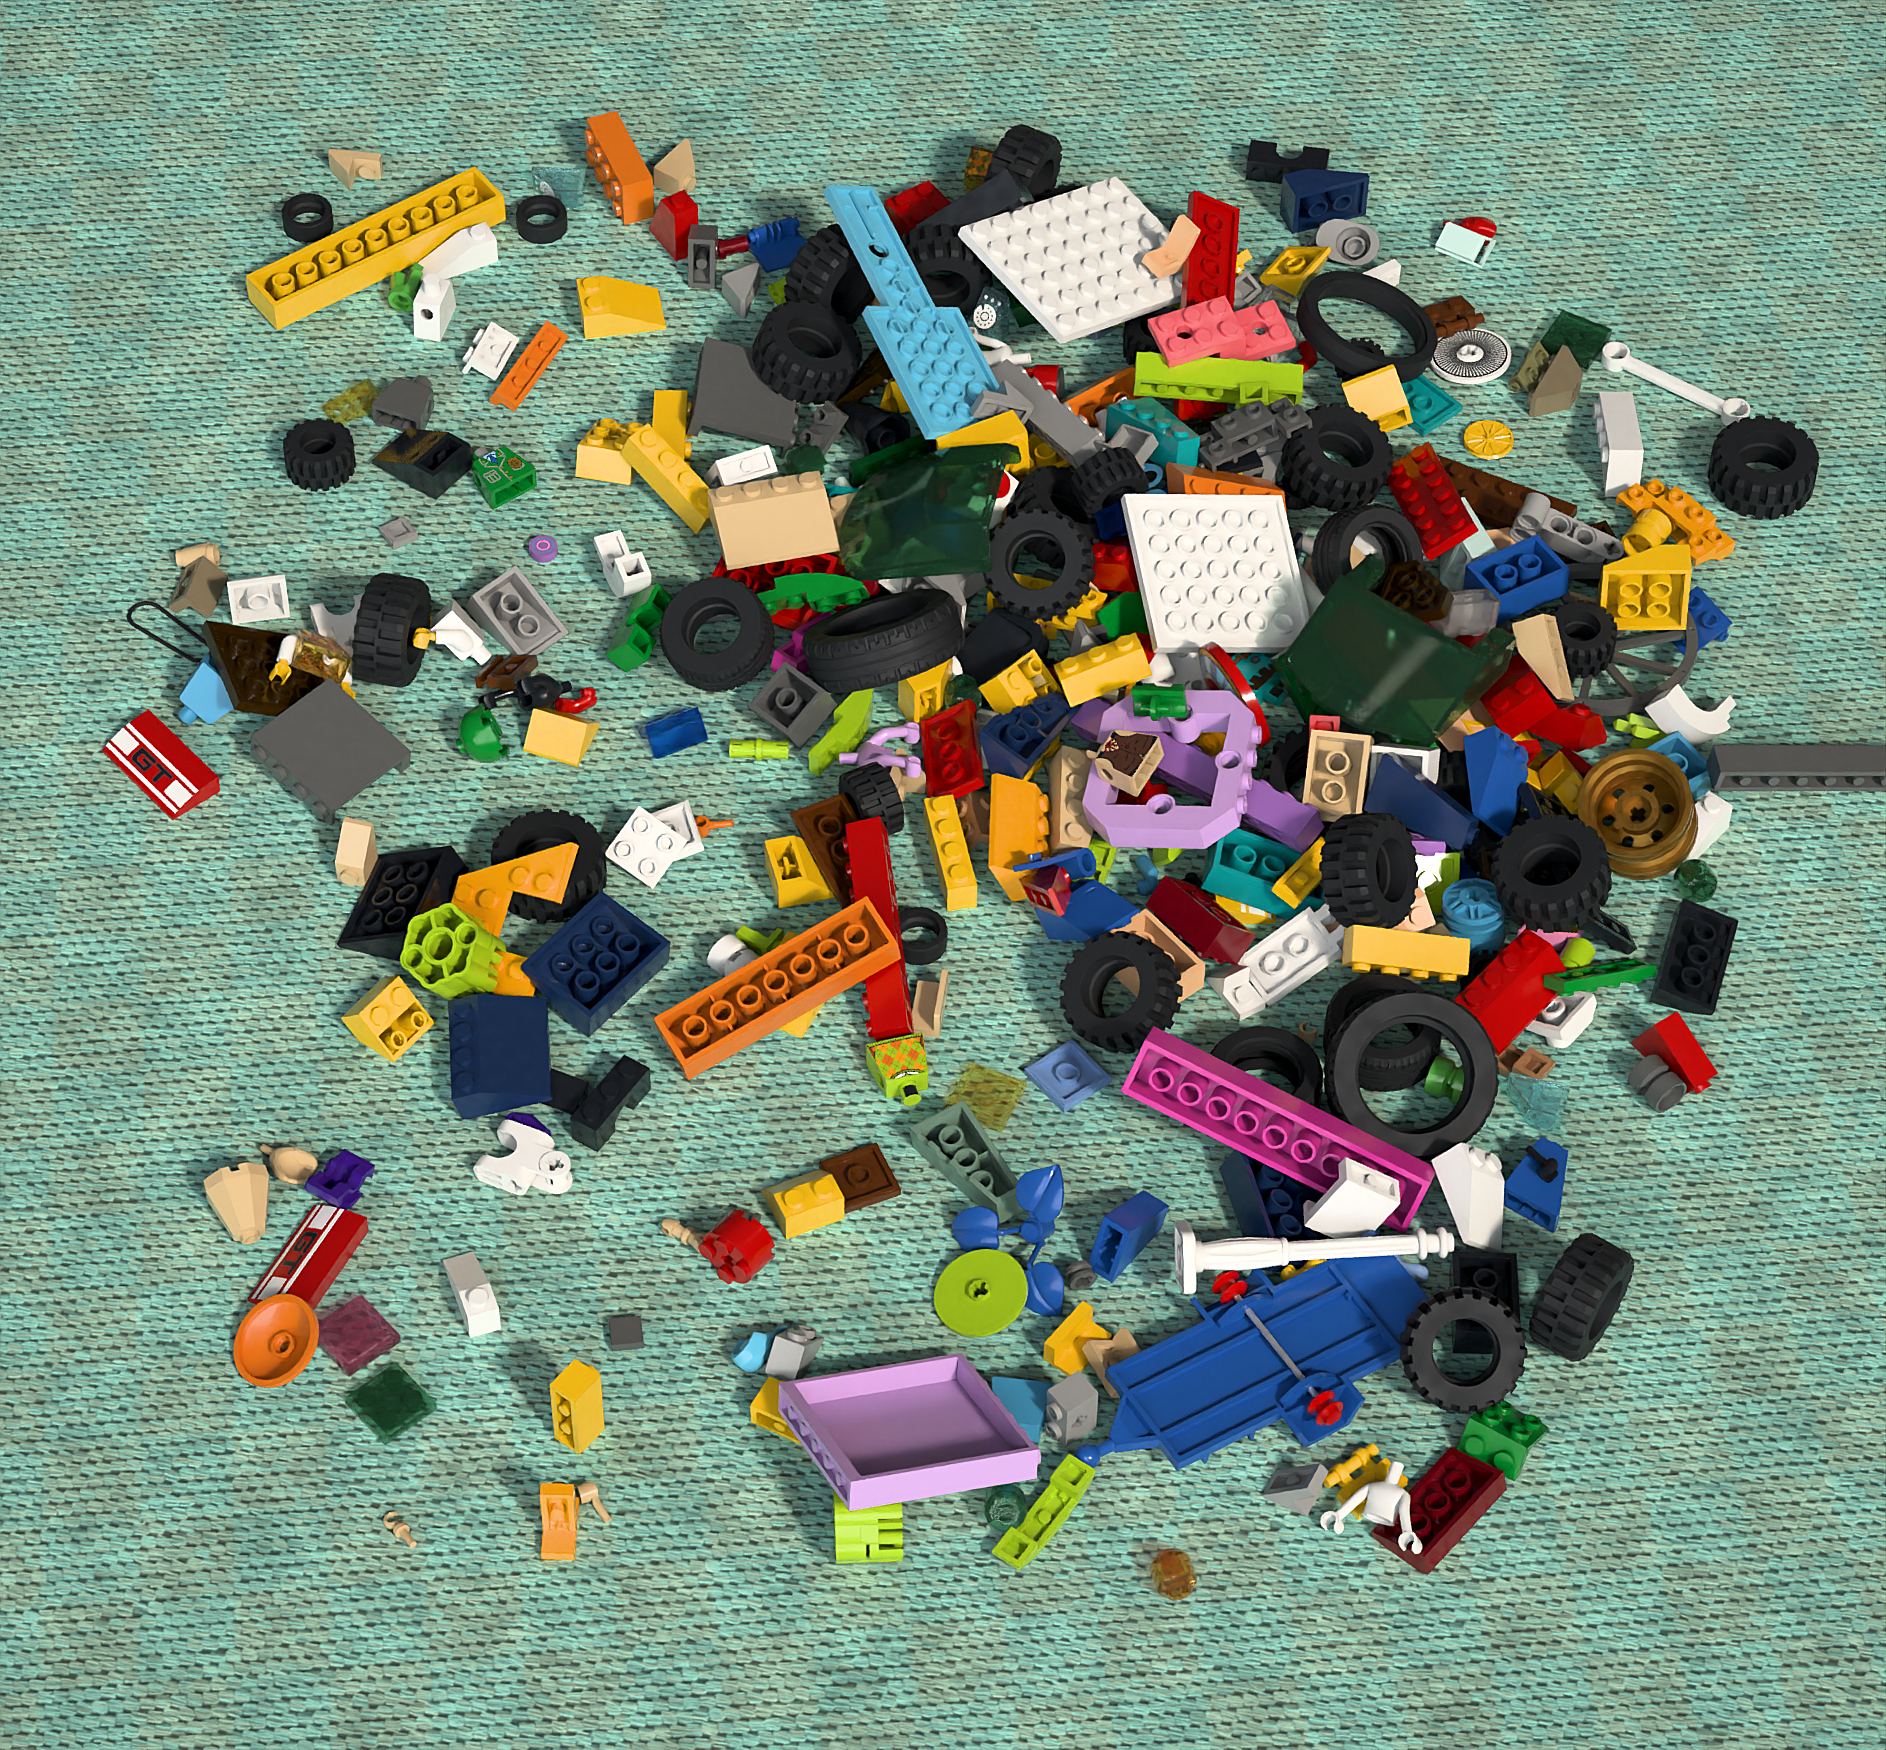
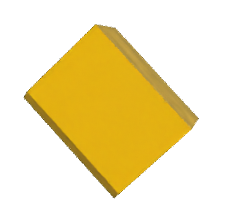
(1295, 268)
(559, 735)

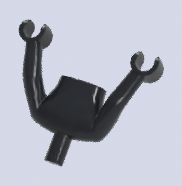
(532, 692)

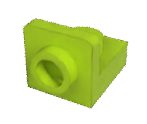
(757, 941)

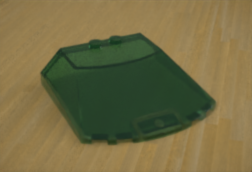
(926, 514)

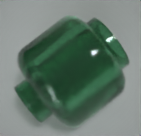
(805, 459)
(960, 689)
(1695, 880)
(1005, 1506)

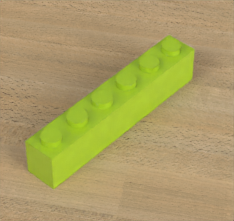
(1214, 378)

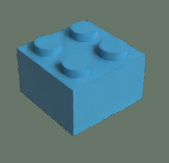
(1688, 759)

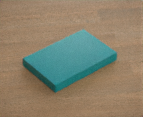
(1429, 405)

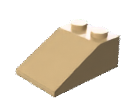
(1337, 773)

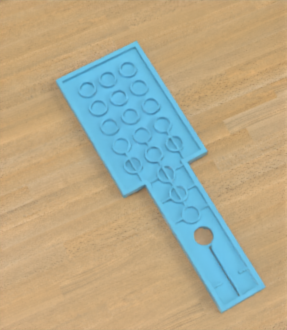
(922, 344)

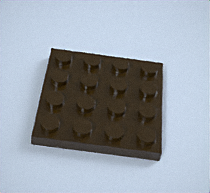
(244, 663)

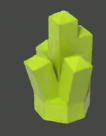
(1641, 727)

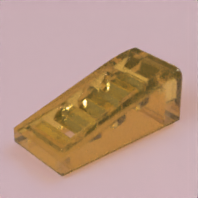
(354, 394)

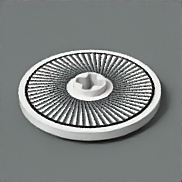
(1471, 356)

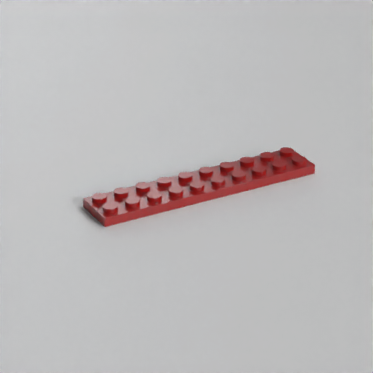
(1208, 275)

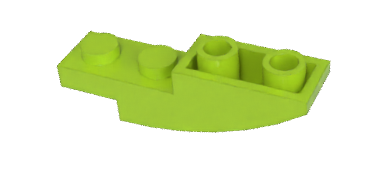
(846, 734)

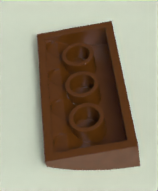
(822, 831)

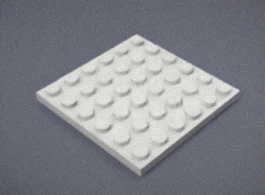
(1216, 571)

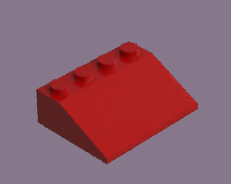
(761, 579)

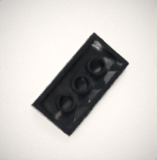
(1694, 959)

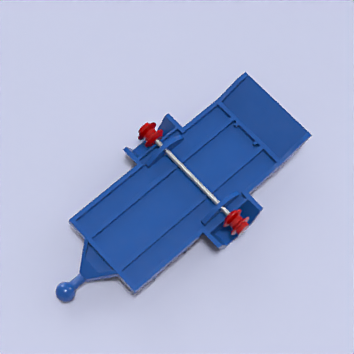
(1255, 1369)

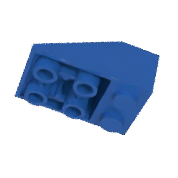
(1089, 913)

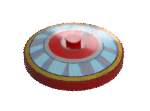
(1223, 674)

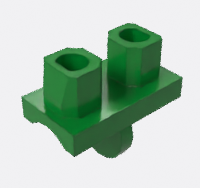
(1159, 701)

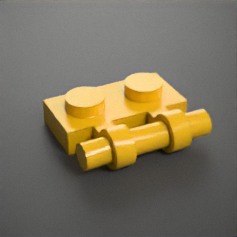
(1374, 1472)

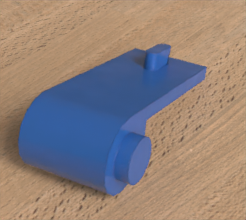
(1078, 862)

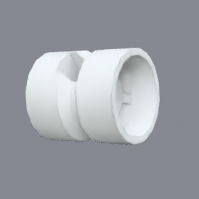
(729, 955)

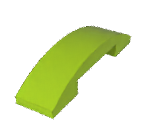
(1047, 1515)

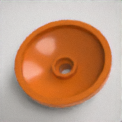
(276, 1340)

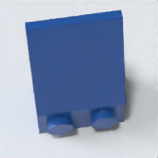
(1494, 774)

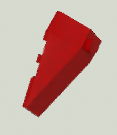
(1572, 727)

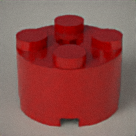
(737, 1247)

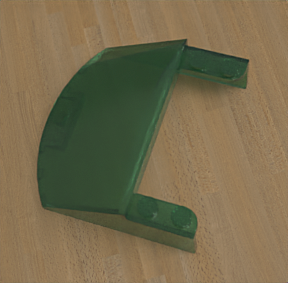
(1389, 667)

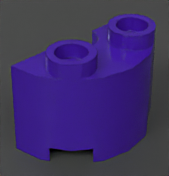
(341, 1180)

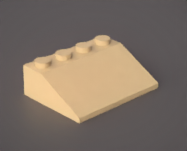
(772, 520)

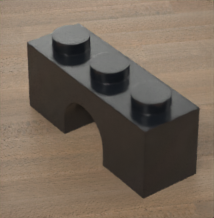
(1268, 166)
(596, 1117)

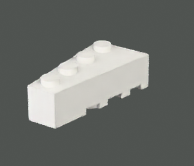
(1618, 441)

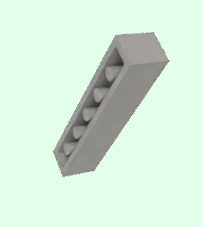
(1050, 419)

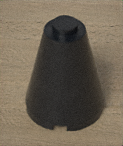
(874, 427)

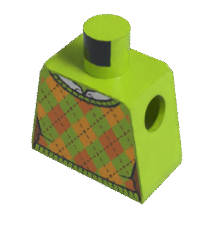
(899, 1067)

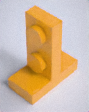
(559, 1520)

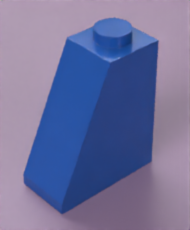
(1532, 1196)
(1126, 1233)

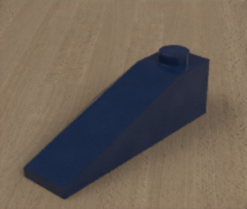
(1022, 736)

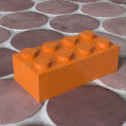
(619, 168)

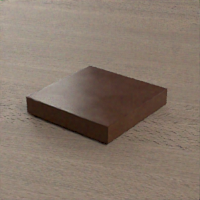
(862, 1177)

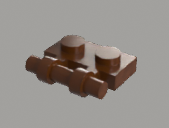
(1453, 316)

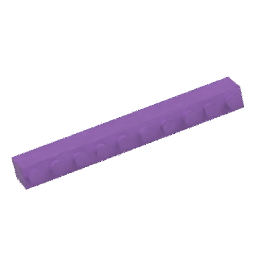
(1196, 774)

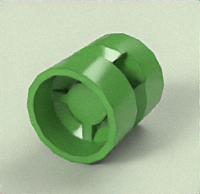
(1445, 1079)

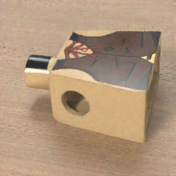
(1126, 759)

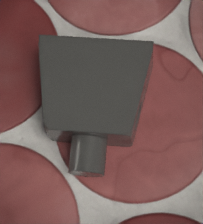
(404, 404)

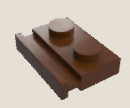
(506, 672)

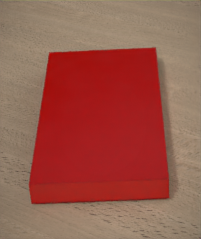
(952, 751)

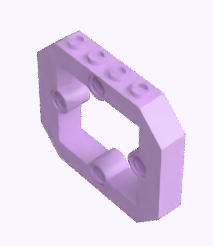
(1161, 820)

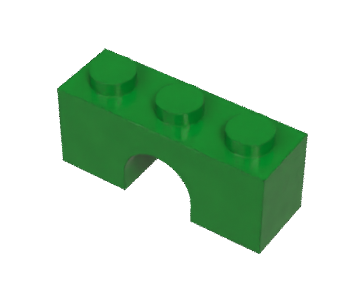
(632, 640)

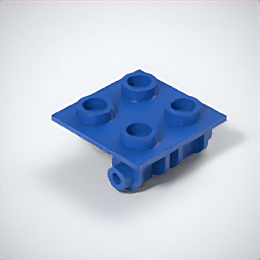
(776, 244)
(1708, 618)

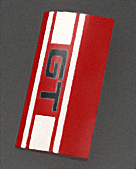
(161, 765)
(313, 1255)

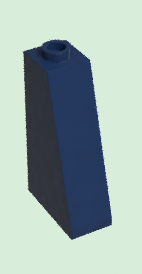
(1420, 803)

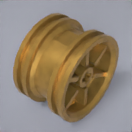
(1630, 772)

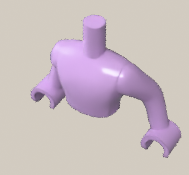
(872, 751)

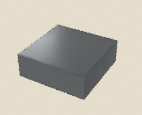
(626, 1333)

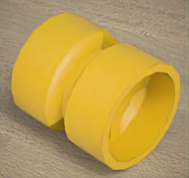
(1649, 530)

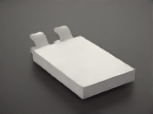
(1293, 954)

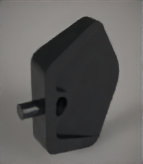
(1000, 642)

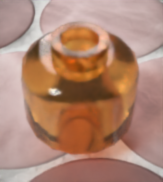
(1173, 1574)

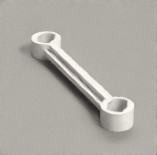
(1672, 383)

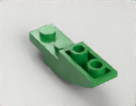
(818, 589)

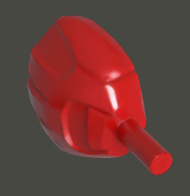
(1479, 225)

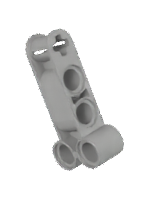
(1540, 519)

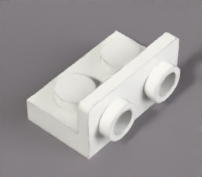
(491, 351)

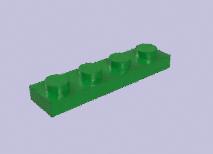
(1607, 975)

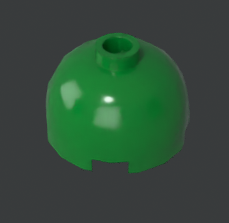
(481, 736)

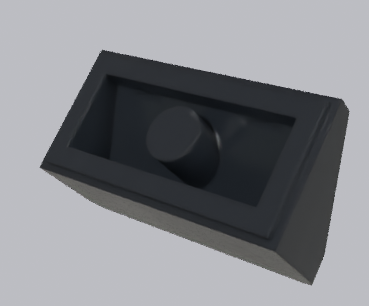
(567, 1092)

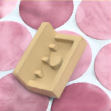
(1107, 1353)

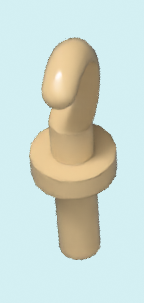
(399, 1528)

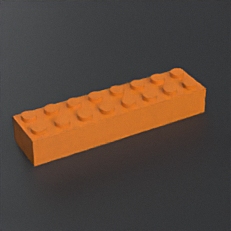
(777, 988)

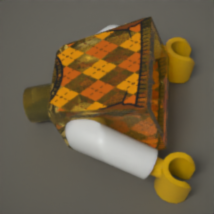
(316, 656)

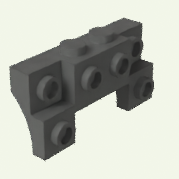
(1249, 430)

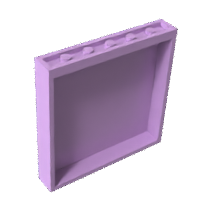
(907, 1431)

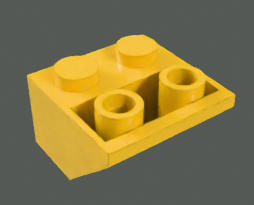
(1380, 397)
(1019, 684)
(924, 693)
(794, 872)
(388, 1018)

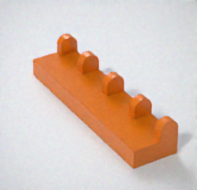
(529, 367)

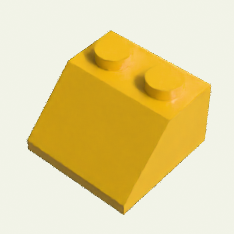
(805, 1202)

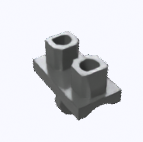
(826, 427)

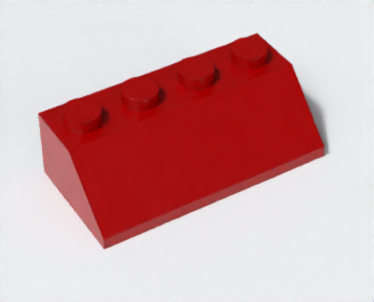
(1511, 988)

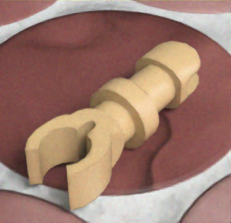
(687, 1235)

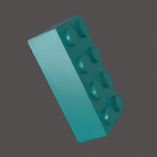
(1248, 867)

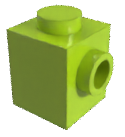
(1251, 393)

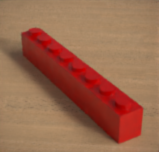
(873, 877)

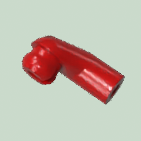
(1308, 354)
(576, 706)

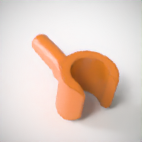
(704, 825)

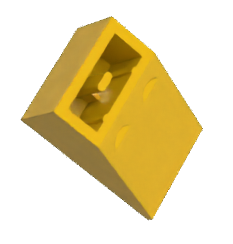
(600, 452)

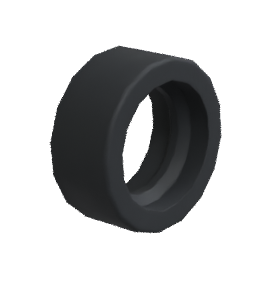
(309, 231)
(543, 233)
(928, 919)

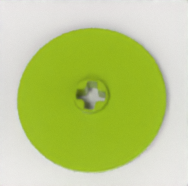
(987, 1313)

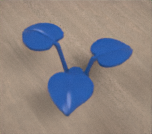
(1043, 1195)

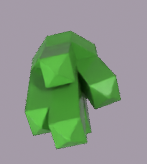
(405, 288)

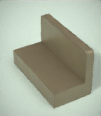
(199, 587)

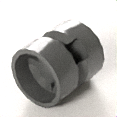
(1659, 1087)

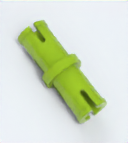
(758, 749)

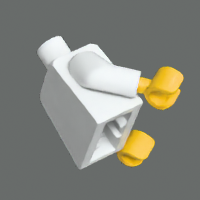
(455, 630)

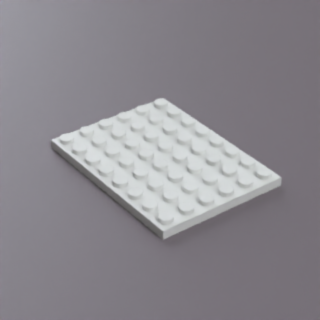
(1078, 258)

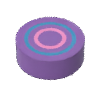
(543, 548)

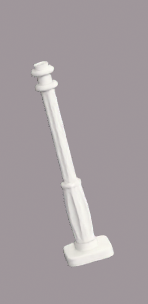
(1257, 1253)

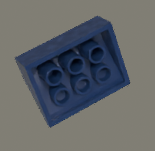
(596, 963)
(498, 1053)
(1268, 1202)

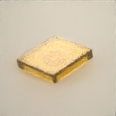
(989, 1095)

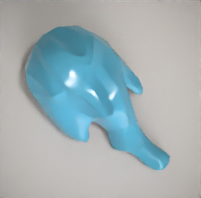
(754, 1353)

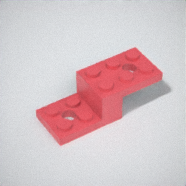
(1221, 332)

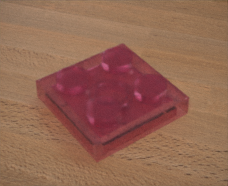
(356, 1335)

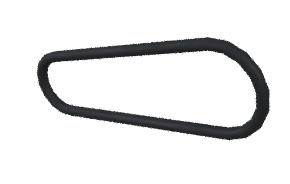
(159, 639)

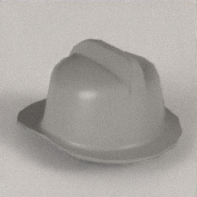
(1348, 241)

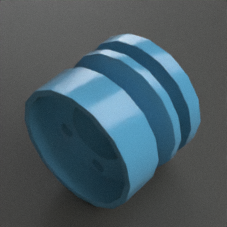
(1474, 914)

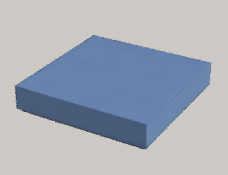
(1068, 1075)

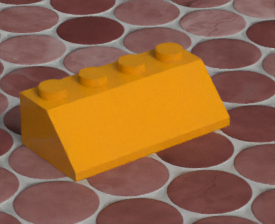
(1016, 830)

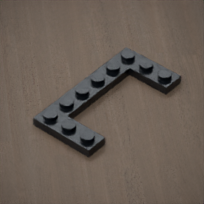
(1602, 925)

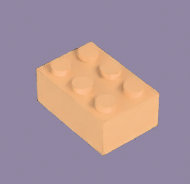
(1189, 965)

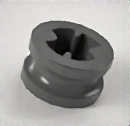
(1080, 1275)

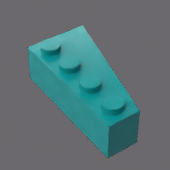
(1175, 439)

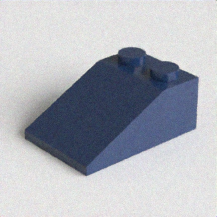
(1321, 196)

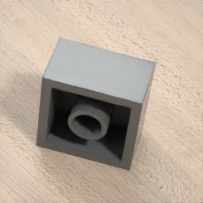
(793, 705)

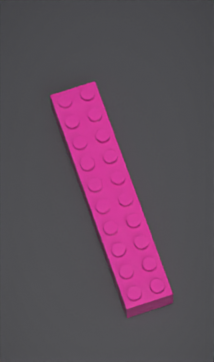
(1266, 1121)

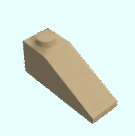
(1542, 649)

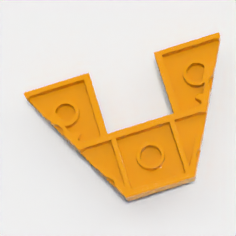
(489, 892)

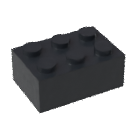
(1490, 1273)

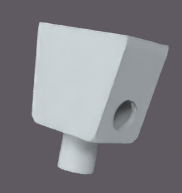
(433, 297)

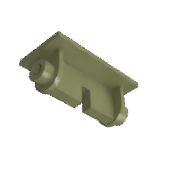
(1529, 371)

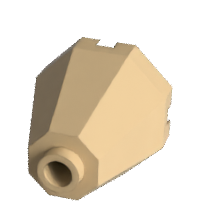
(240, 1200)

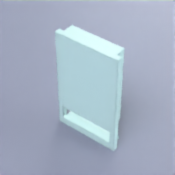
(1463, 244)

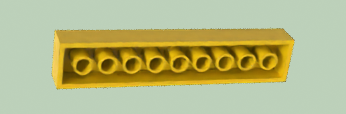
(373, 248)

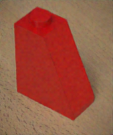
(673, 223)
(1679, 1050)

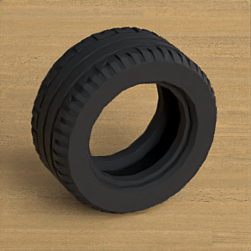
(1338, 533)
(1277, 1052)
(1384, 1067)

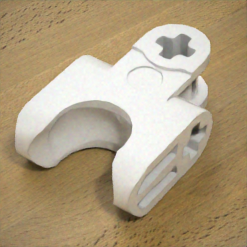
(336, 627)
(529, 1165)

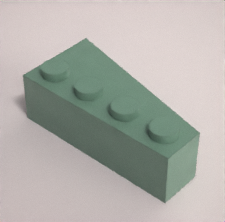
(968, 1158)

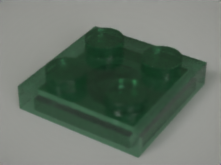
(1579, 334)
(390, 1403)

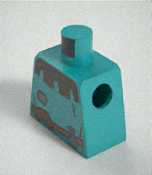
(1261, 677)

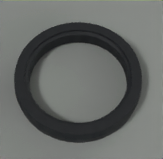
(1380, 295)

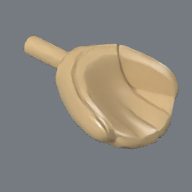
(291, 1164)

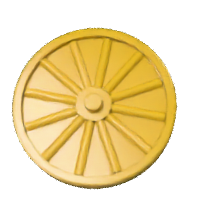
(1488, 439)

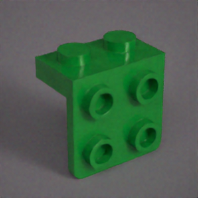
(1123, 615)
(1502, 1437)

